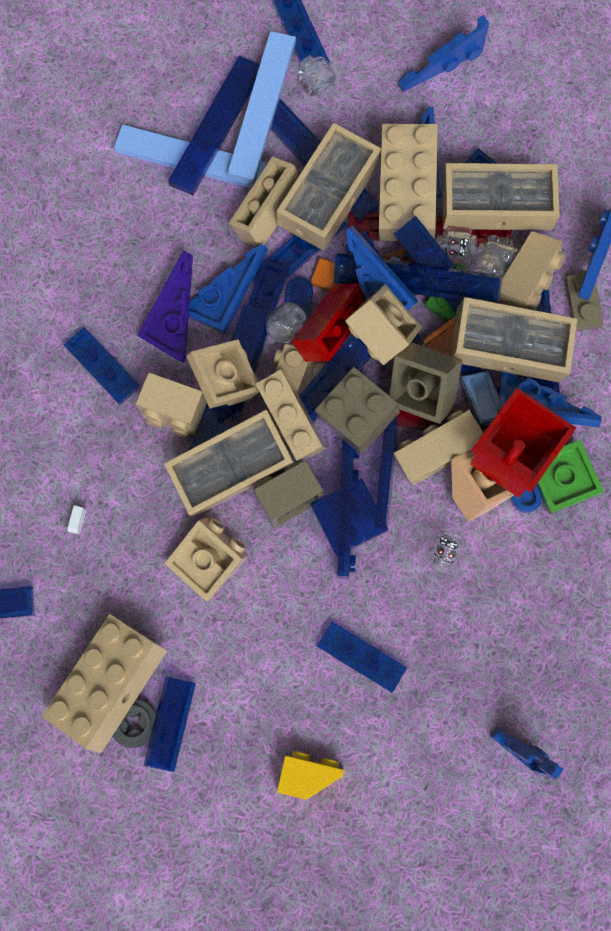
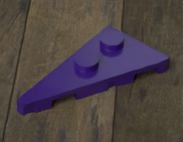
(168, 319)

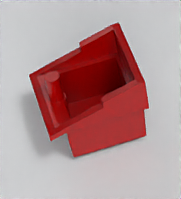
(520, 443)

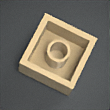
(383, 325)
(171, 405)

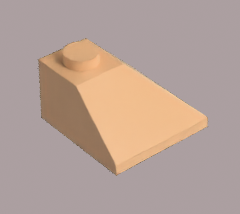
(473, 490)

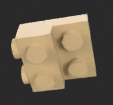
(298, 370)
(224, 374)
(207, 558)

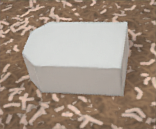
(76, 520)

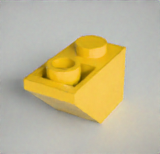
(305, 777)

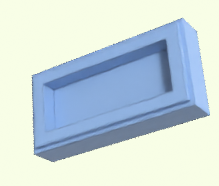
(481, 397)

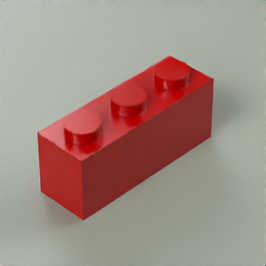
(326, 326)

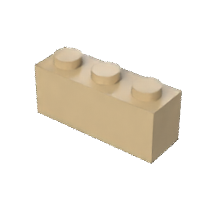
(257, 213)
(531, 271)
(291, 416)
(438, 446)

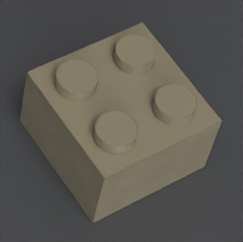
(425, 382)
(357, 410)
(288, 493)

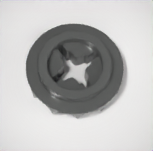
(136, 737)

